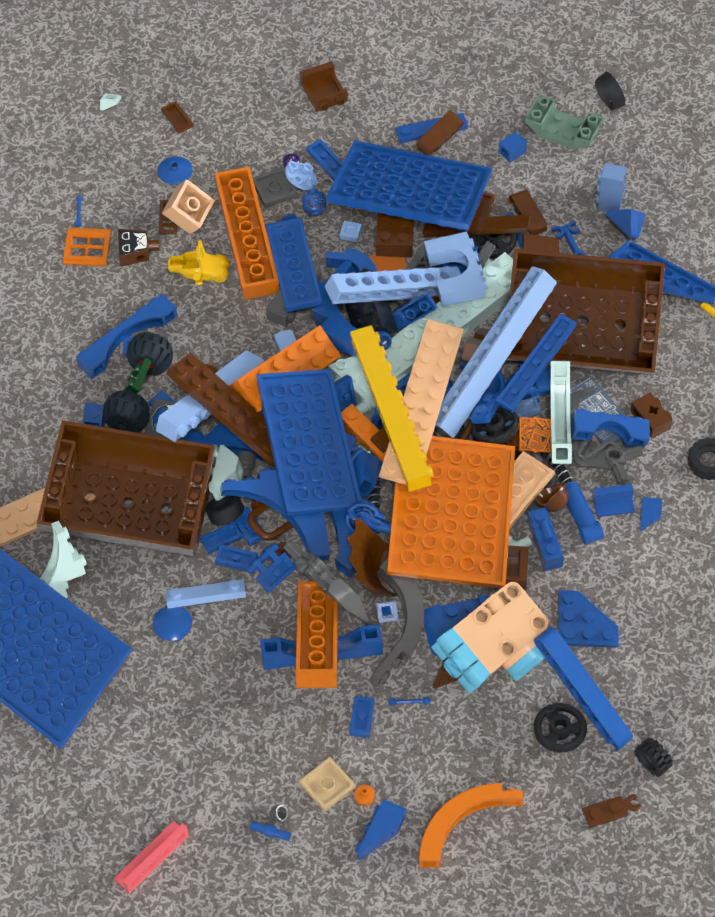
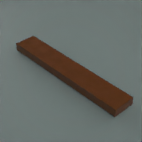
(483, 225)

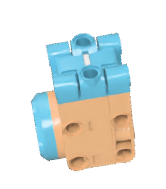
(492, 637)

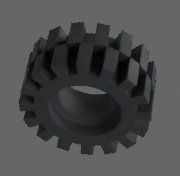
(653, 757)

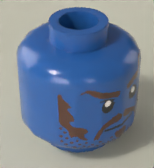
(314, 202)

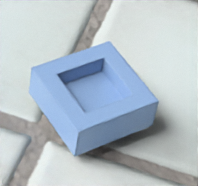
(350, 231)

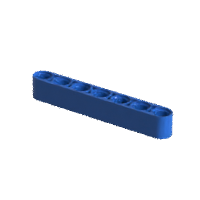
(583, 688)

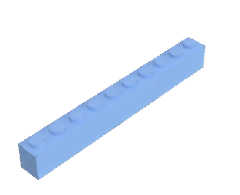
(494, 350)

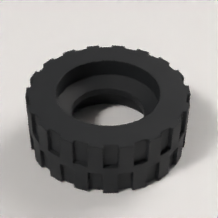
(695, 453)

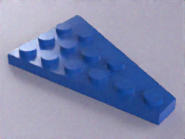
(676, 280)

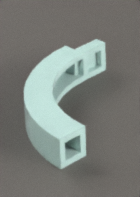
(560, 413)

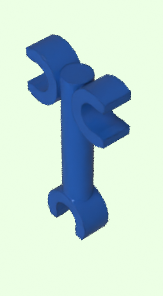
(567, 231)

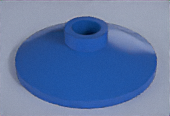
(174, 175)

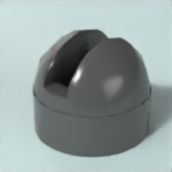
(281, 809)

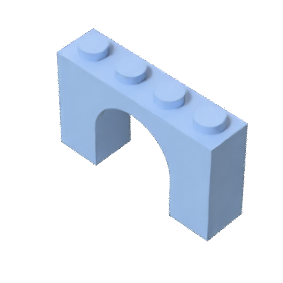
(457, 249)

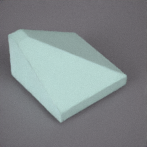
(106, 103)

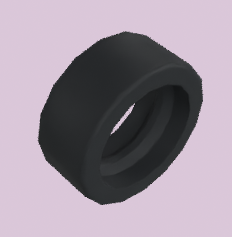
(224, 510)

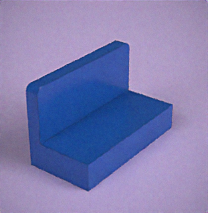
(613, 500)

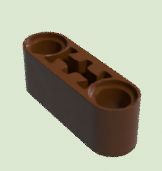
(440, 133)
(525, 205)

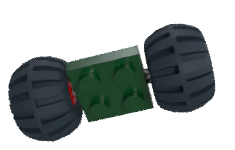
(148, 356)

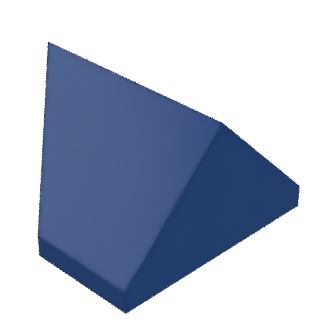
(628, 221)

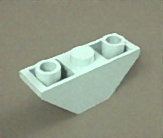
(226, 467)

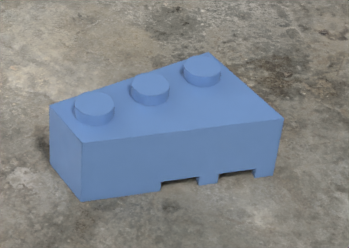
(611, 187)

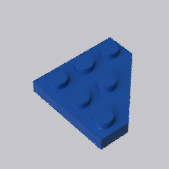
(583, 623)

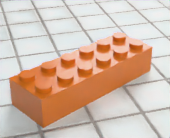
(309, 352)
(316, 637)

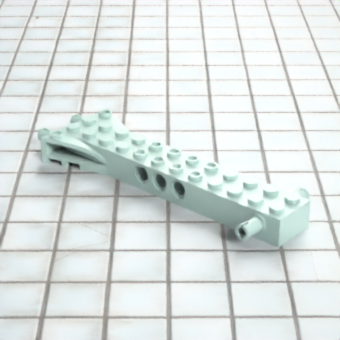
(406, 343)

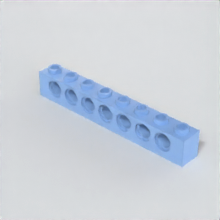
(386, 284)

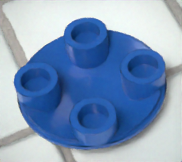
(172, 623)

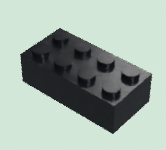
(372, 313)

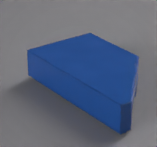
(650, 511)

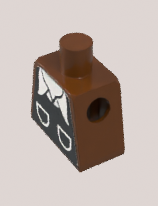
(135, 246)

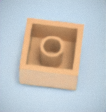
(188, 206)

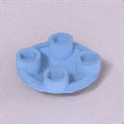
(301, 175)

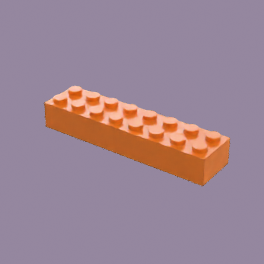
(247, 233)

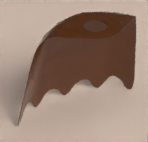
(367, 556)

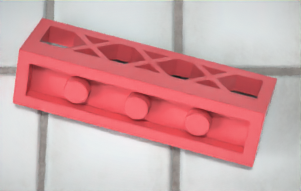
(151, 856)

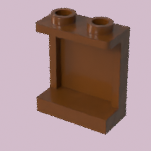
(323, 87)

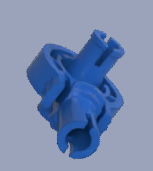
(373, 519)

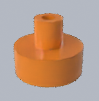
(364, 795)

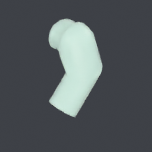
(523, 542)

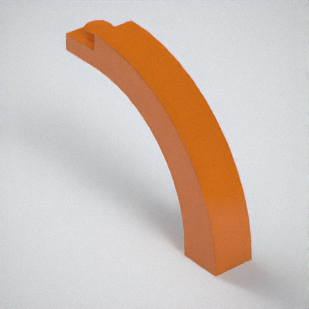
(457, 809)

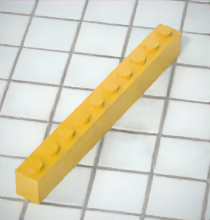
(390, 408)

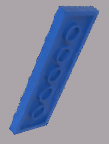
(294, 264)

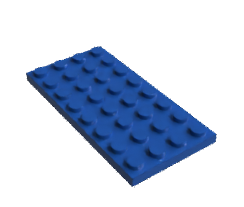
(308, 441)

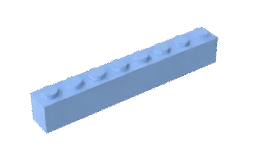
(189, 413)

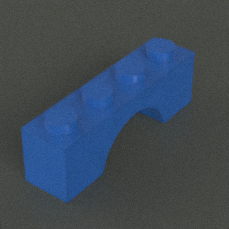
(631, 430)

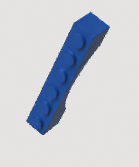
(154, 314)
(358, 643)

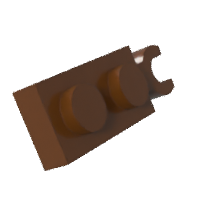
(609, 810)

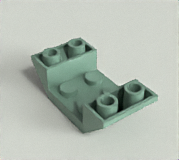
(560, 126)

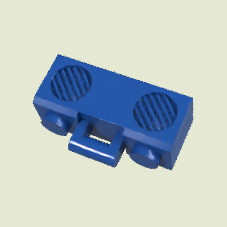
(545, 539)

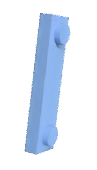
(205, 593)

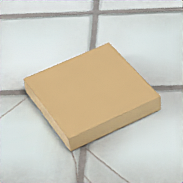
(327, 784)

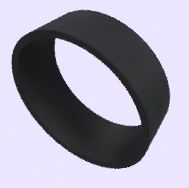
(610, 90)

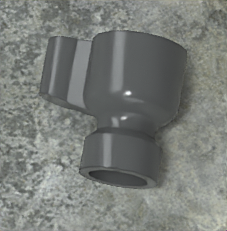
(248, 462)

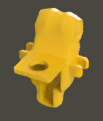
(200, 265)

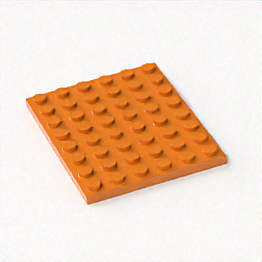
(460, 521)

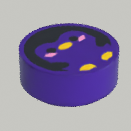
(290, 157)

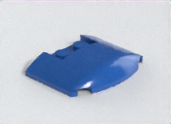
(442, 618)

